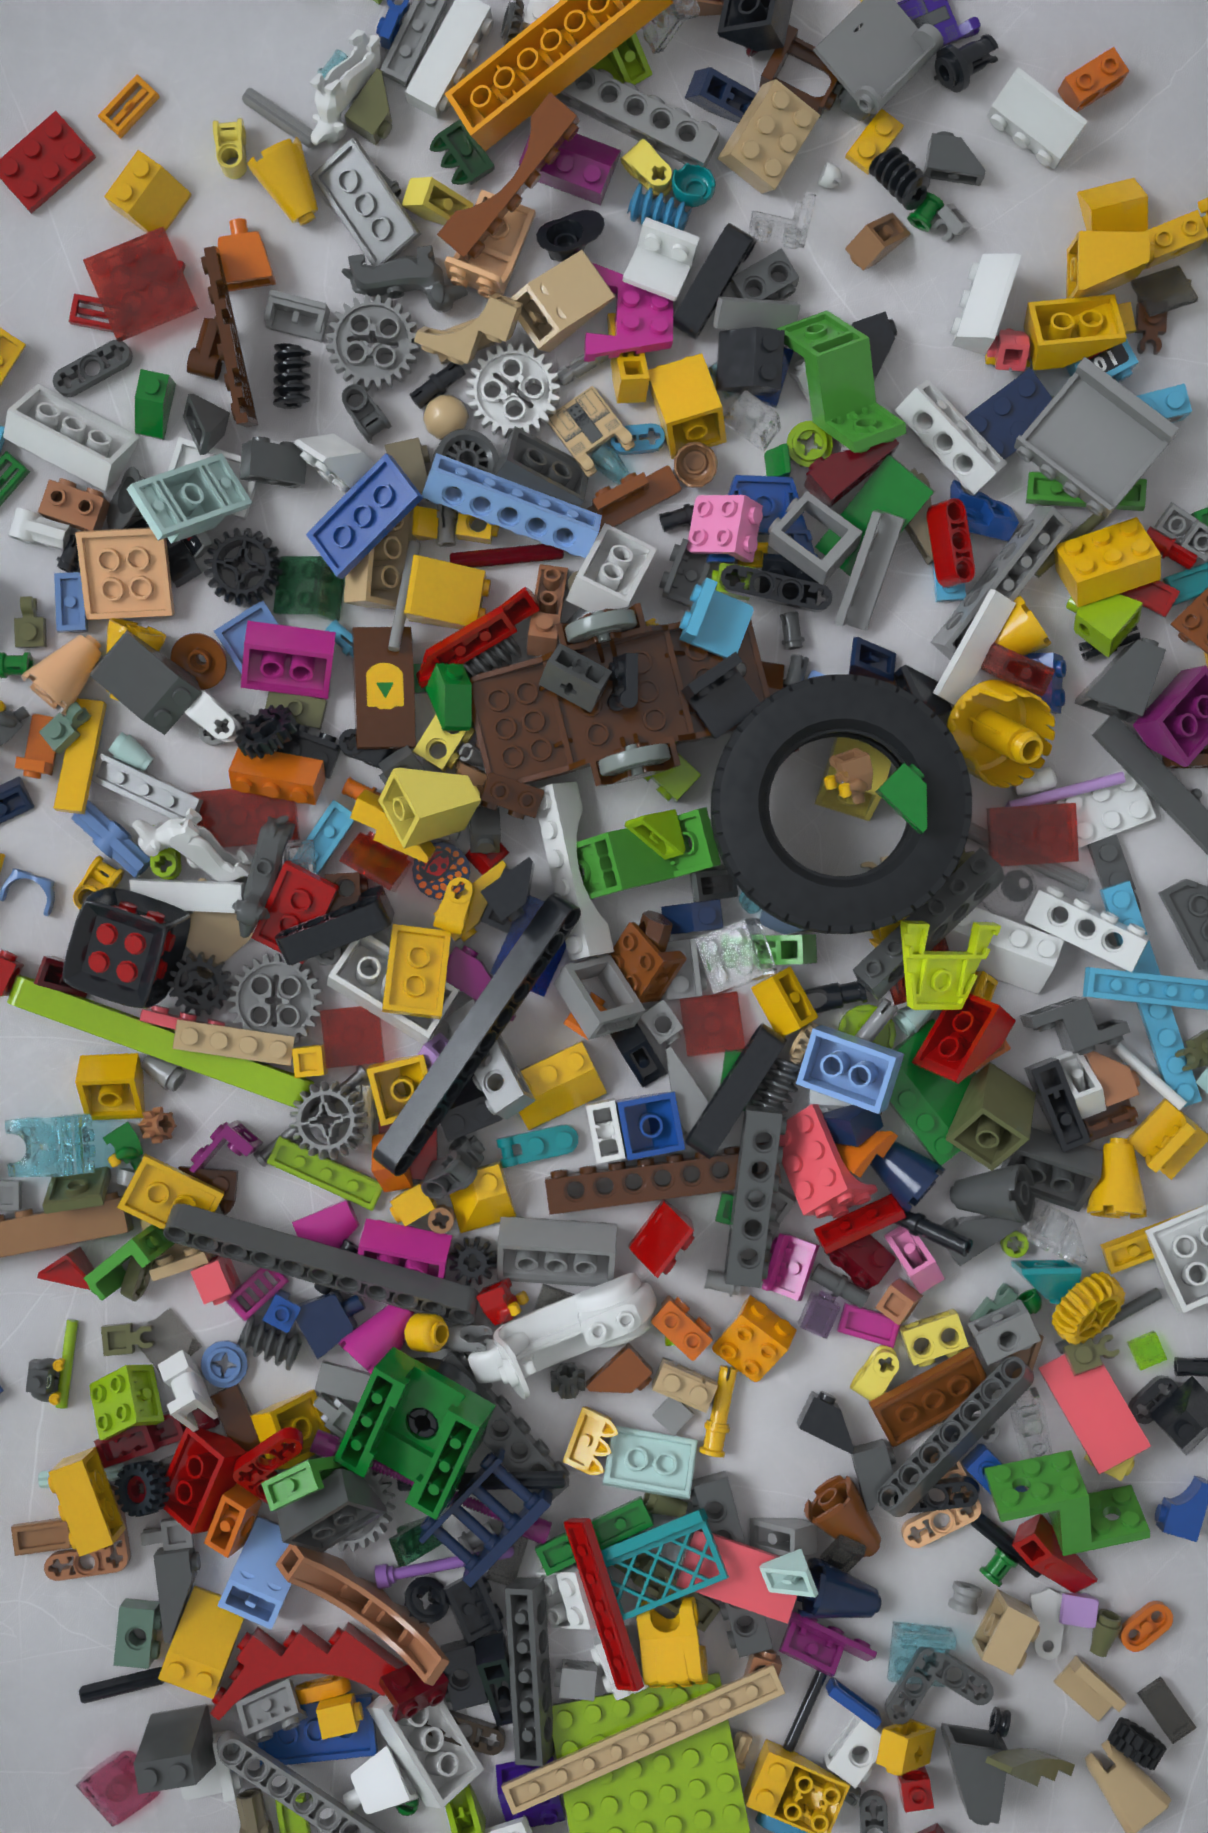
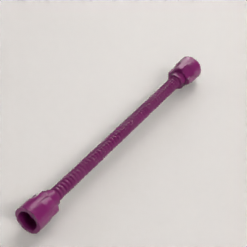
(328, 1445)

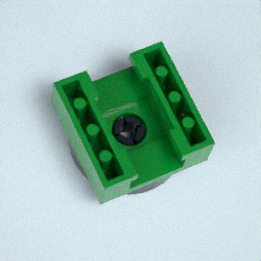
(395, 1431)

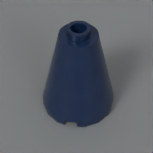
(906, 1174)
(838, 1594)

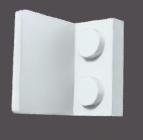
(661, 259)

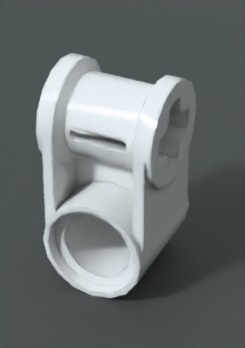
(211, 715)

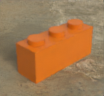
(278, 776)

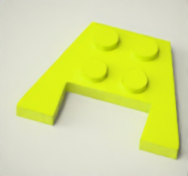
(941, 977)

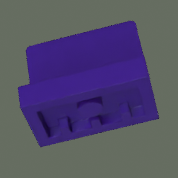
(540, 1814)

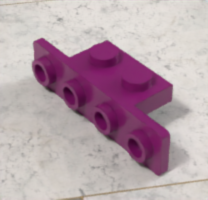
(820, 1645)

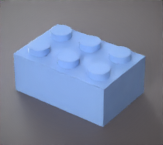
(850, 1069)

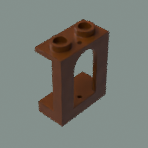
(804, 52)

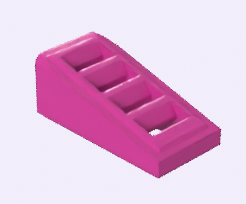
(239, 1309)

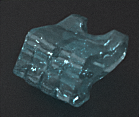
(53, 1145)

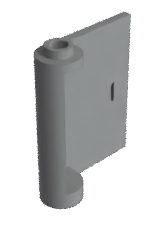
(879, 55)

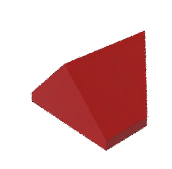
(69, 1269)

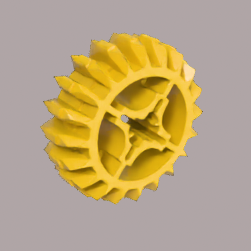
(1088, 1308)

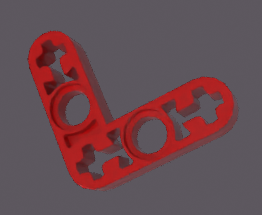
(263, 1468)

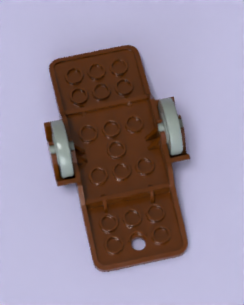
(540, 735)

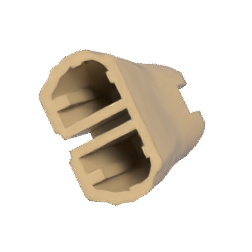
(1127, 1789)

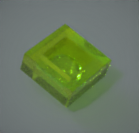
(1147, 1350)

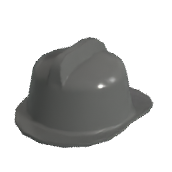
(122, 505)

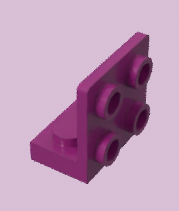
(240, 1142)

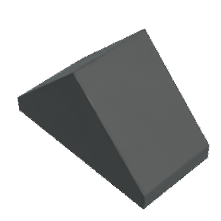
(205, 422)
(712, 885)

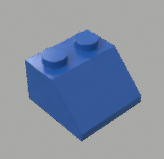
(650, 1125)

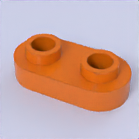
(1147, 1629)

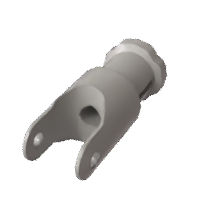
(462, 1338)

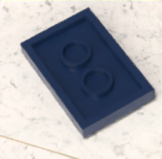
(1010, 412)

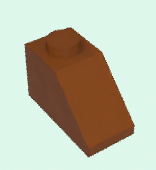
(621, 1373)

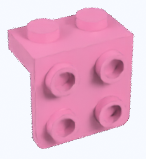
(725, 526)

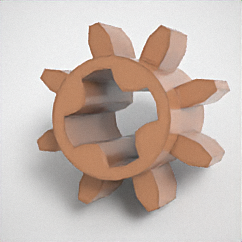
(157, 1125)

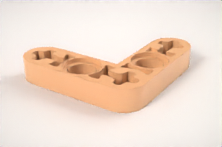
(956, 1518)

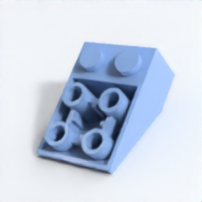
(256, 1584)

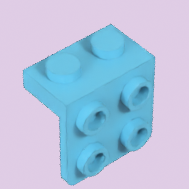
(715, 620)

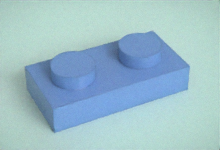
(69, 603)

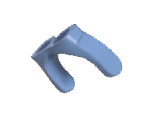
(45, 883)

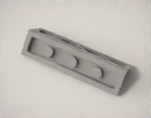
(870, 569)

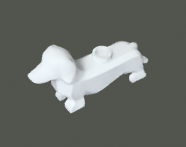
(343, 85)
(196, 844)

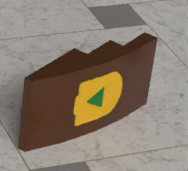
(383, 689)

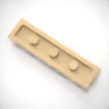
(233, 1042)

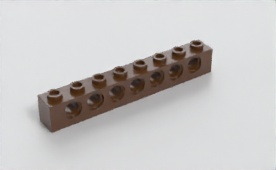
(562, 1201)

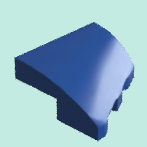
(985, 514)

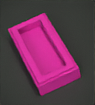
(868, 1325)

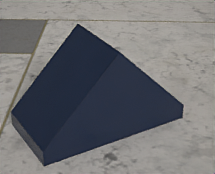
(871, 660)
(852, 1124)

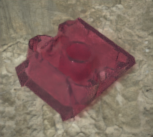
(114, 1789)

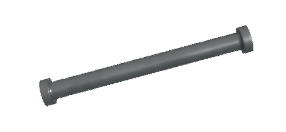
(356, 1078)

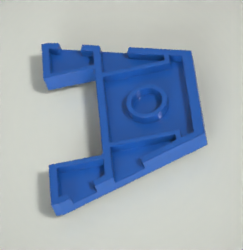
(775, 496)

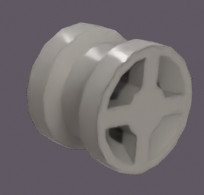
(965, 1597)

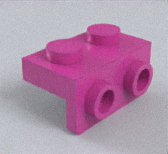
(790, 1266)

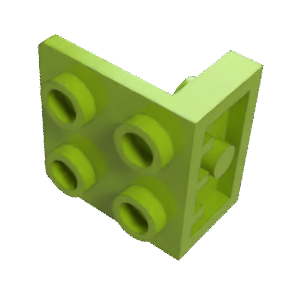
(126, 1400)

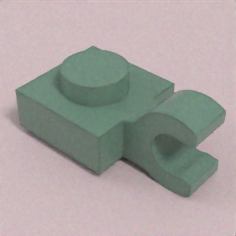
(62, 729)
(1003, 1297)

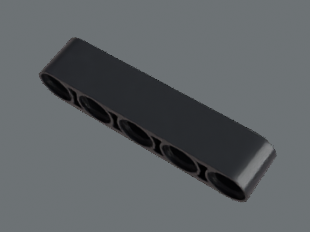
(735, 1091)

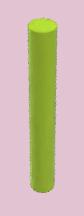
(68, 1355)

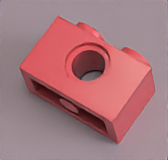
(216, 1280)

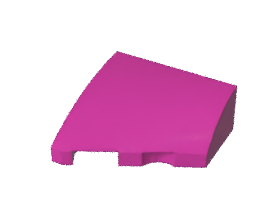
(329, 1224)

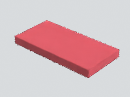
(1095, 1413)
(745, 1582)

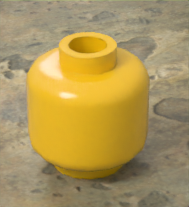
(426, 1332)

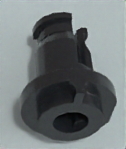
(956, 64)

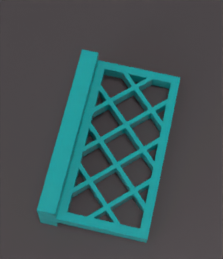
(658, 1537)

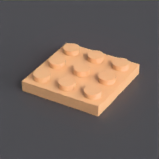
(124, 574)

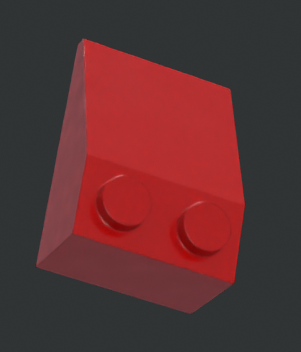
(964, 1039)

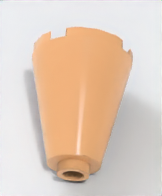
(64, 672)

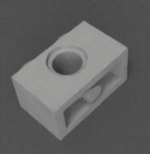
(1010, 1318)

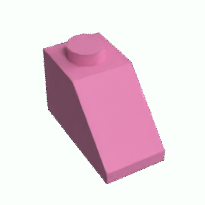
(914, 1258)

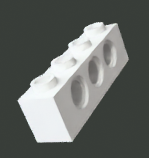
(965, 438)
(1042, 916)

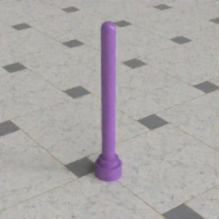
(388, 1575)

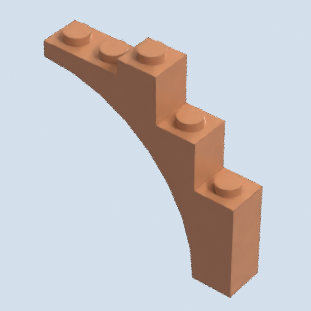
(360, 1598)

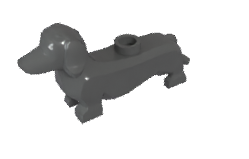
(404, 275)
(263, 873)

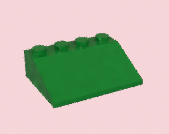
(926, 1099)

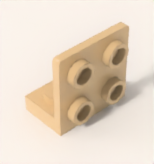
(176, 1259)

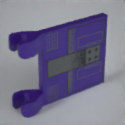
(940, 16)

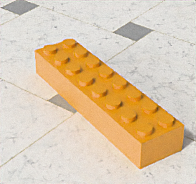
(543, 61)

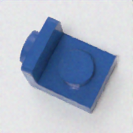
(282, 1312)

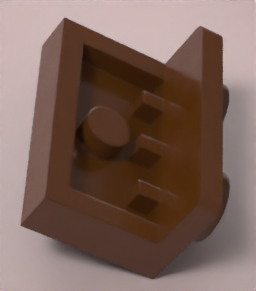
(510, 794)

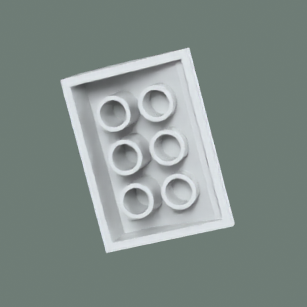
(1182, 1257)

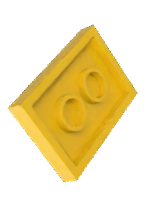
(416, 971)
(159, 1187)

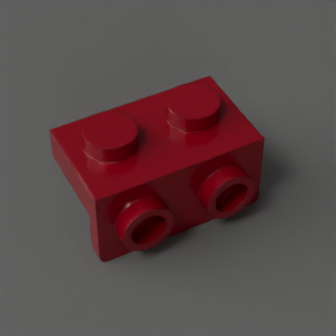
(863, 1261)
(410, 1693)

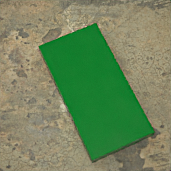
(888, 489)

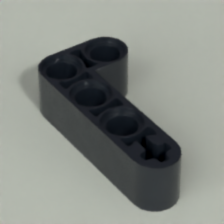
(713, 279)
(337, 928)

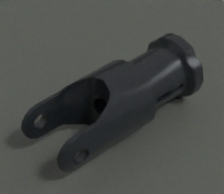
(838, 995)

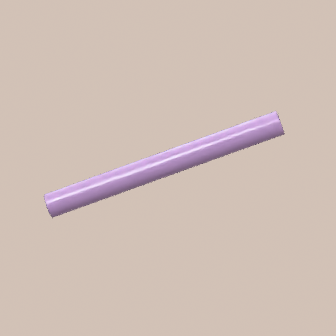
(1070, 791)

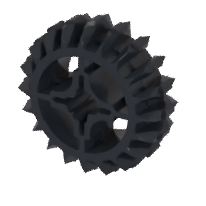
(243, 579)

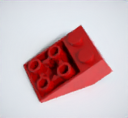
(661, 1238)

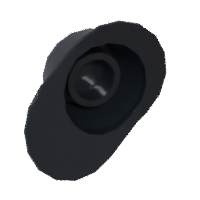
(570, 233)

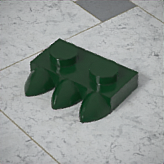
(462, 152)

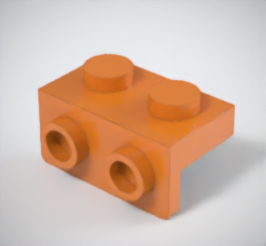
(681, 1328)

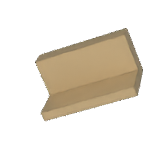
(1089, 1689)

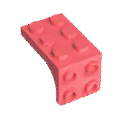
(816, 1168)

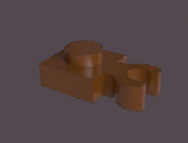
(1150, 328)

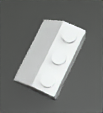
(1036, 119)
(984, 301)
(611, 571)

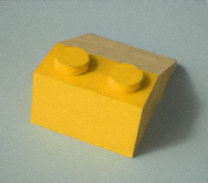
(1072, 329)
(201, 1645)

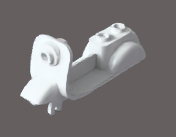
(588, 1320)

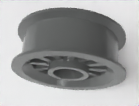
(474, 440)

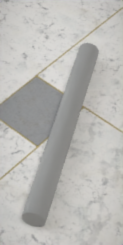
(400, 617)

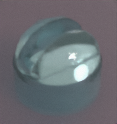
(747, 904)

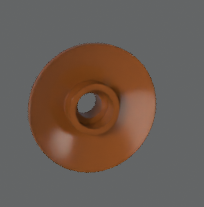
(186, 655)

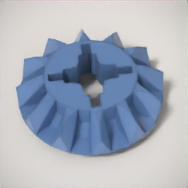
(214, 1372)

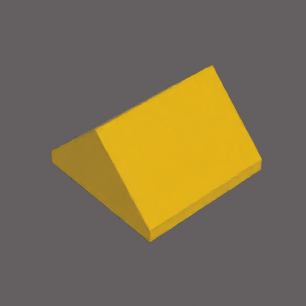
(1115, 207)

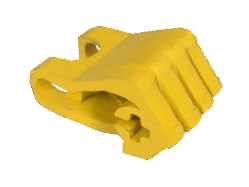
(672, 1647)

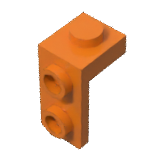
(39, 755)

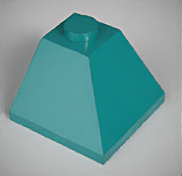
(1049, 1277)

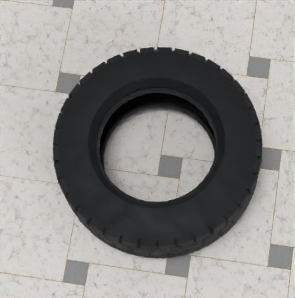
(856, 710)

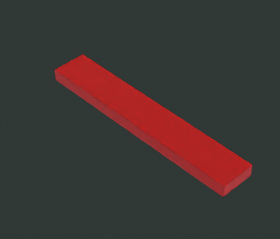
(603, 1604)

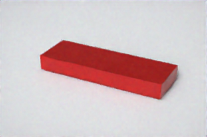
(859, 1223)

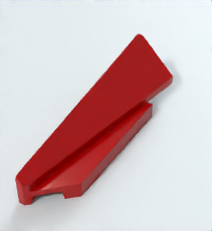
(479, 634)

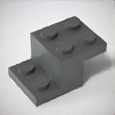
(1075, 1025)

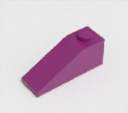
(468, 972)

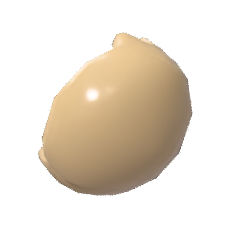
(445, 415)

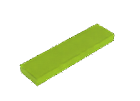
(325, 1173)

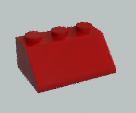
(199, 1477)

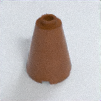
(841, 1511)

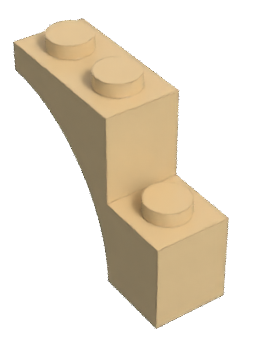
(461, 344)

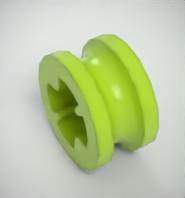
(1009, 1251)

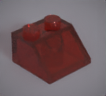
(376, 861)

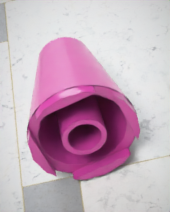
(377, 1336)

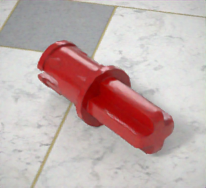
(1172, 550)

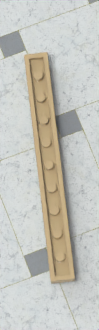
(642, 1739)

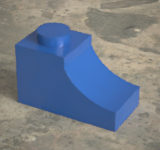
(1184, 1513)

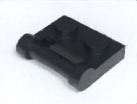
(625, 682)

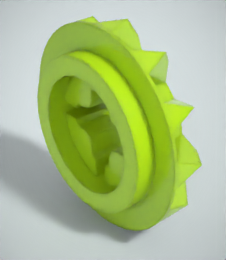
(803, 432)

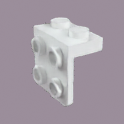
(218, 1779)

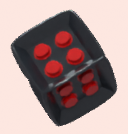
(125, 947)

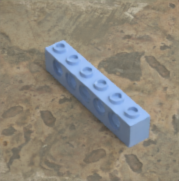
(505, 494)

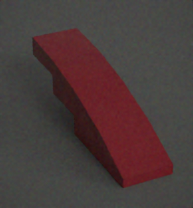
(147, 1438)

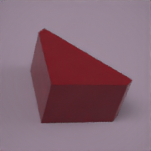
(51, 976)

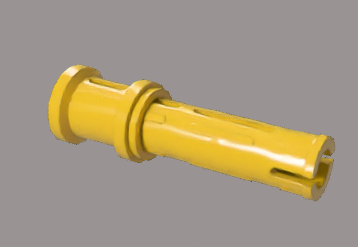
(717, 1425)

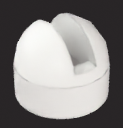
(828, 175)

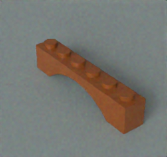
(470, 227)

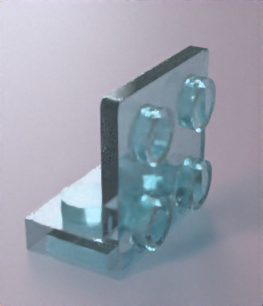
(908, 1638)

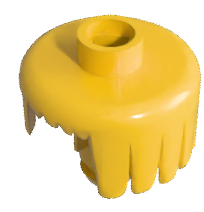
(1002, 732)

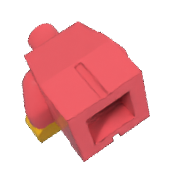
(1009, 350)

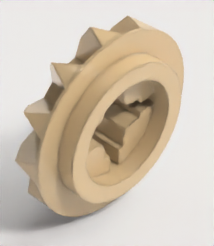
(800, 1044)

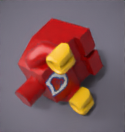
(499, 1302)

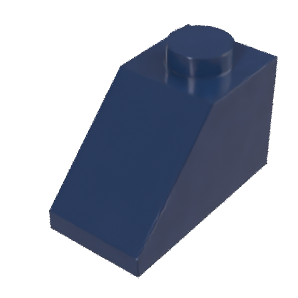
(694, 916)

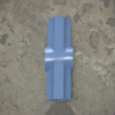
(112, 840)

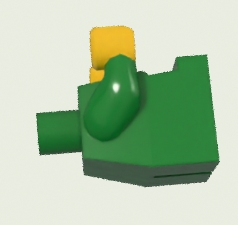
(126, 1146)

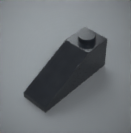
(1057, 1103)
(494, 1671)

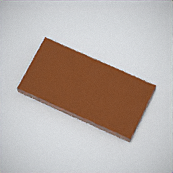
(928, 1397)

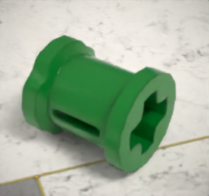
(924, 214)
(14, 664)
(998, 1567)

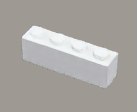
(448, 55)

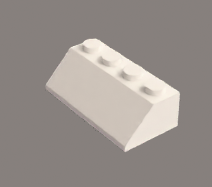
(70, 436)
(1016, 955)
(432, 1765)

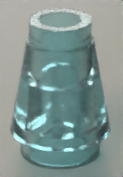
(609, 463)

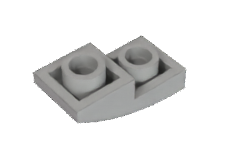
(1186, 529)

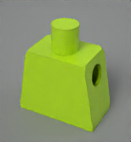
(1106, 621)

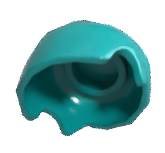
(693, 185)

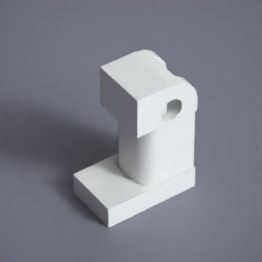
(189, 1389)

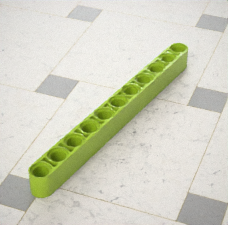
(155, 1041)

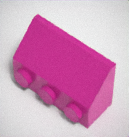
(287, 659)
(406, 1246)

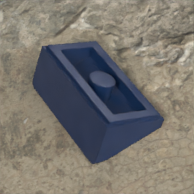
(14, 799)

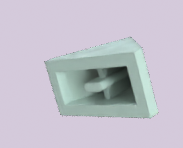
(789, 1575)

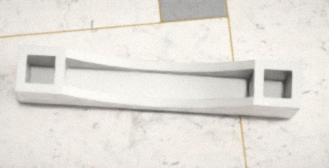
(559, 824)

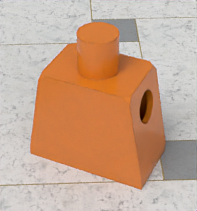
(244, 258)

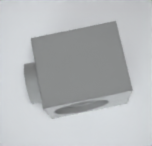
(662, 1009)
(576, 1679)

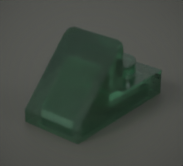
(407, 1544)

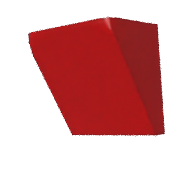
(485, 862)

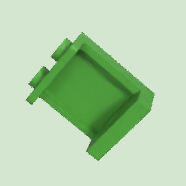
(143, 1247)
(298, 1482)

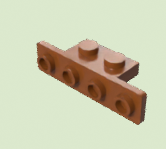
(634, 496)

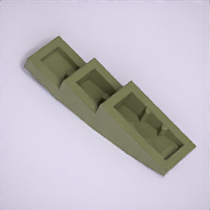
(706, 1607)
(1029, 1764)

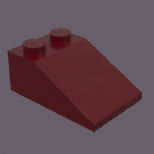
(842, 471)

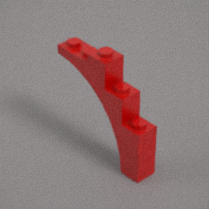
(265, 1660)

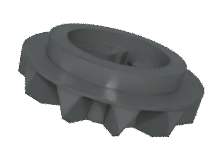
(512, 20)

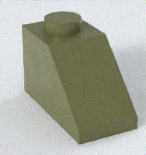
(371, 111)

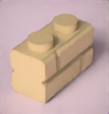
(684, 1385)

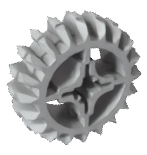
(330, 1133)

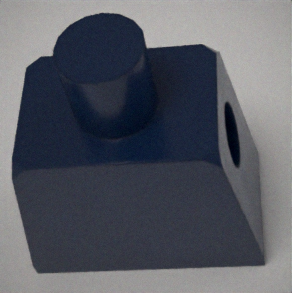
(328, 1320)

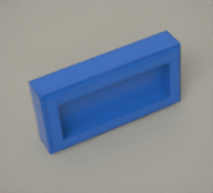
(853, 1703)

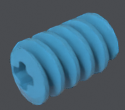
(646, 206)

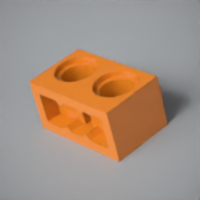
(1093, 80)

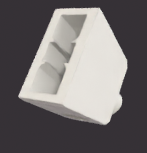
(380, 1784)

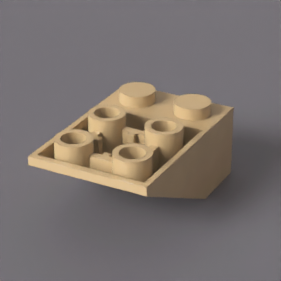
(562, 301)

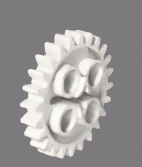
(531, 372)

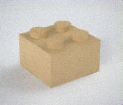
(1006, 1633)

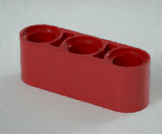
(950, 543)

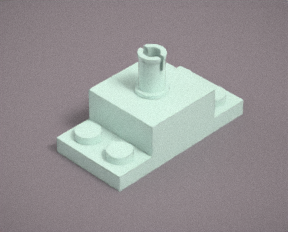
(189, 498)

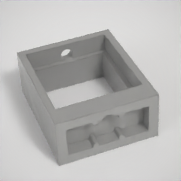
(817, 569)
(583, 1008)

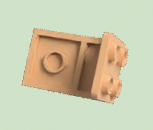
(495, 264)

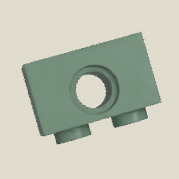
(129, 1649)

